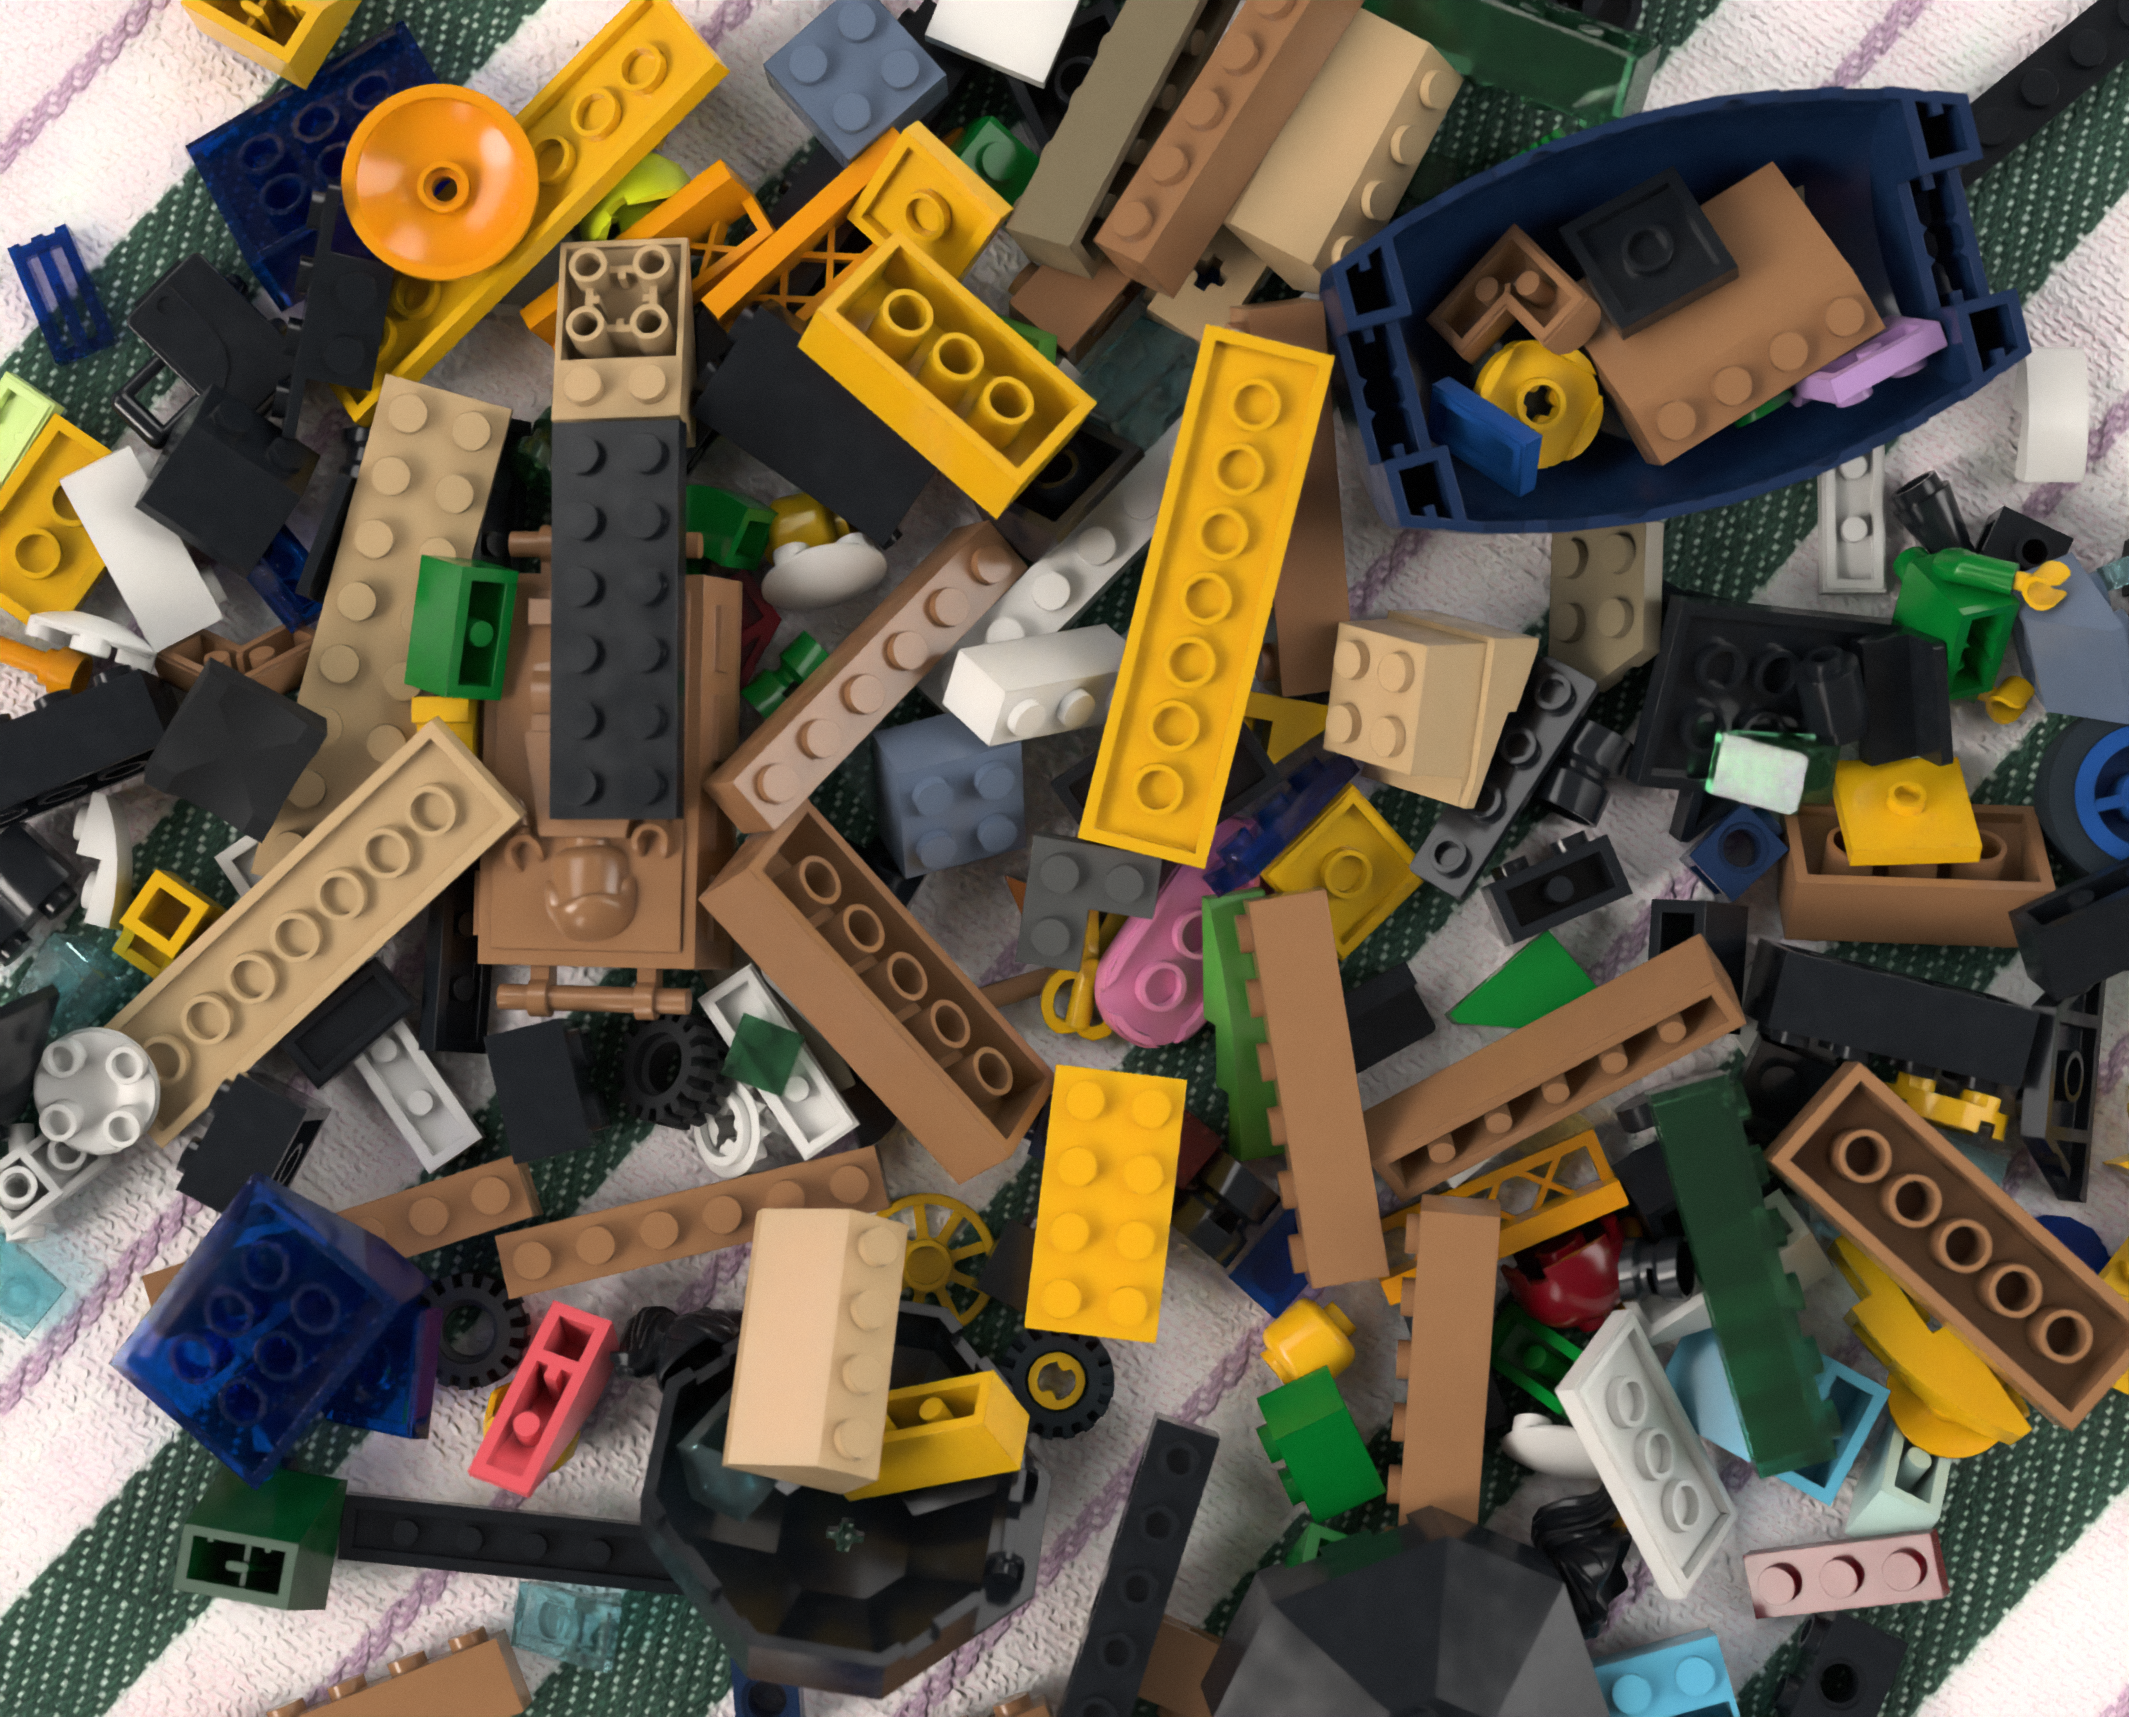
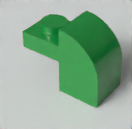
(731, 526)

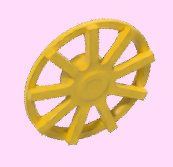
(930, 1261)

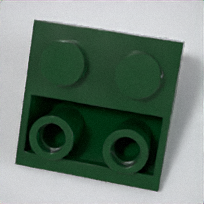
(265, 1543)

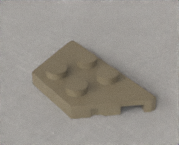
(1606, 599)

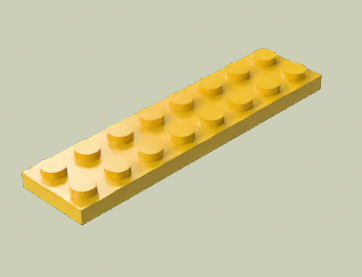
(585, 138)
(1205, 596)

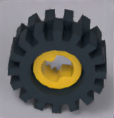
(1092, 1390)

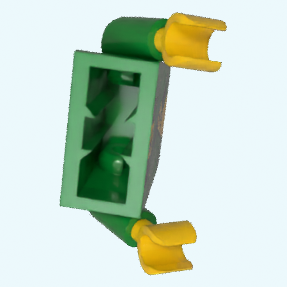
(1972, 610)

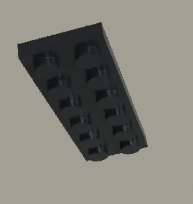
(618, 620)

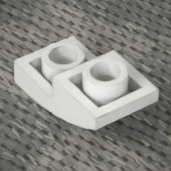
(2055, 415)
(105, 836)
(41, 1178)

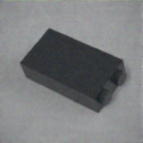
(808, 425)

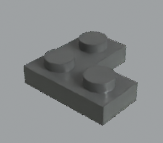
(1067, 882)

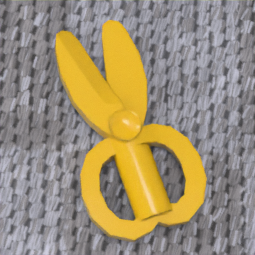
(1082, 994)

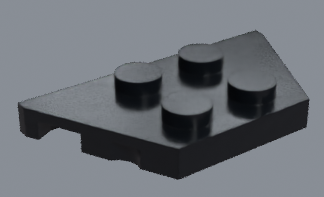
(2061, 1088)

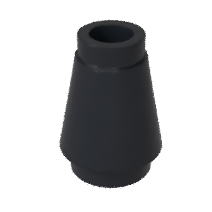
(1931, 513)

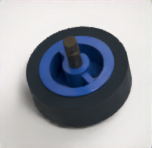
(2085, 795)

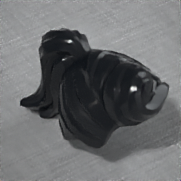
(663, 1344)
(1585, 1553)

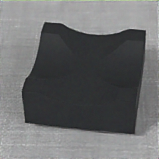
(235, 749)

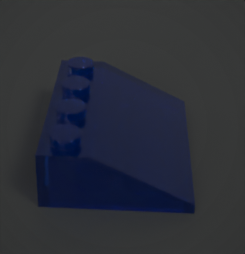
(289, 144)
(268, 1326)

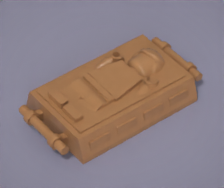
(606, 886)

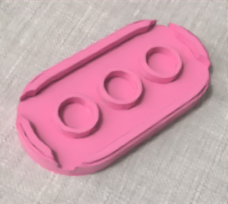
(1153, 968)

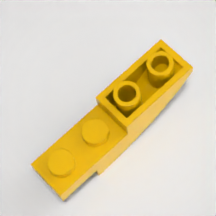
(1928, 1364)

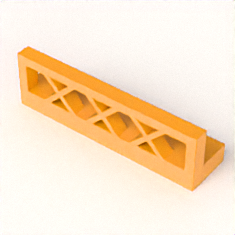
(697, 211)
(796, 243)
(1539, 1221)

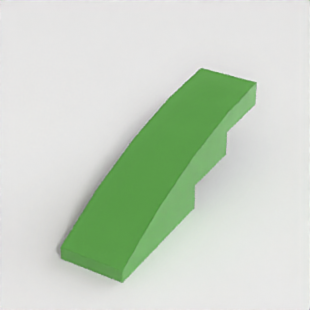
(1236, 1032)

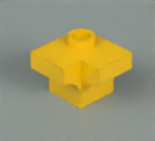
(164, 922)

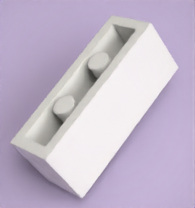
(142, 555)
(1036, 684)

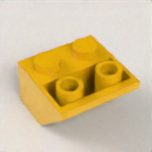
(277, 34)

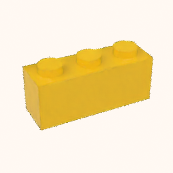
(948, 1434)

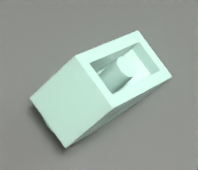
(1898, 1488)

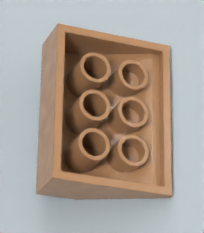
(1744, 341)

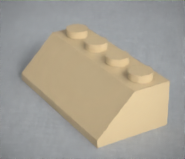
(1345, 151)
(816, 1347)

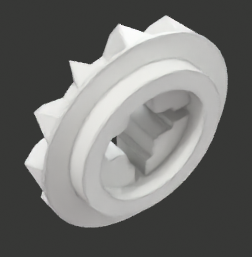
(716, 1141)

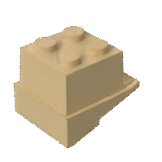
(1425, 699)

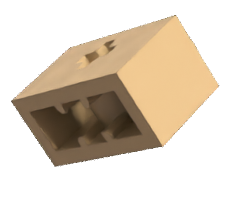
(1193, 308)

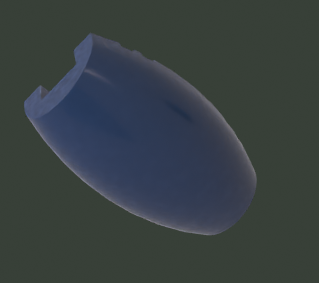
(1873, 177)

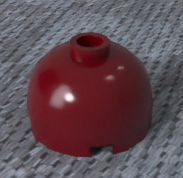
(1570, 1276)

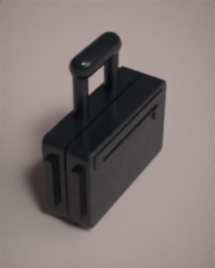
(206, 336)

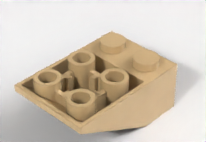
(625, 333)

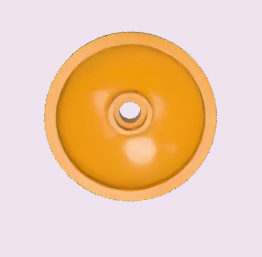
(432, 138)

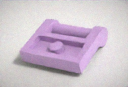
(1890, 353)

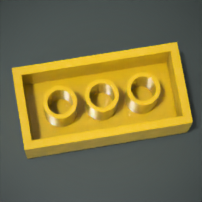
(946, 373)
(1105, 1203)

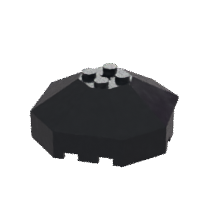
(862, 1620)
(1408, 1627)

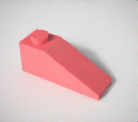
(547, 1399)

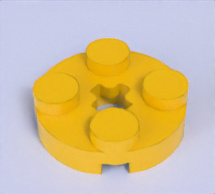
(1571, 392)
(1948, 1113)

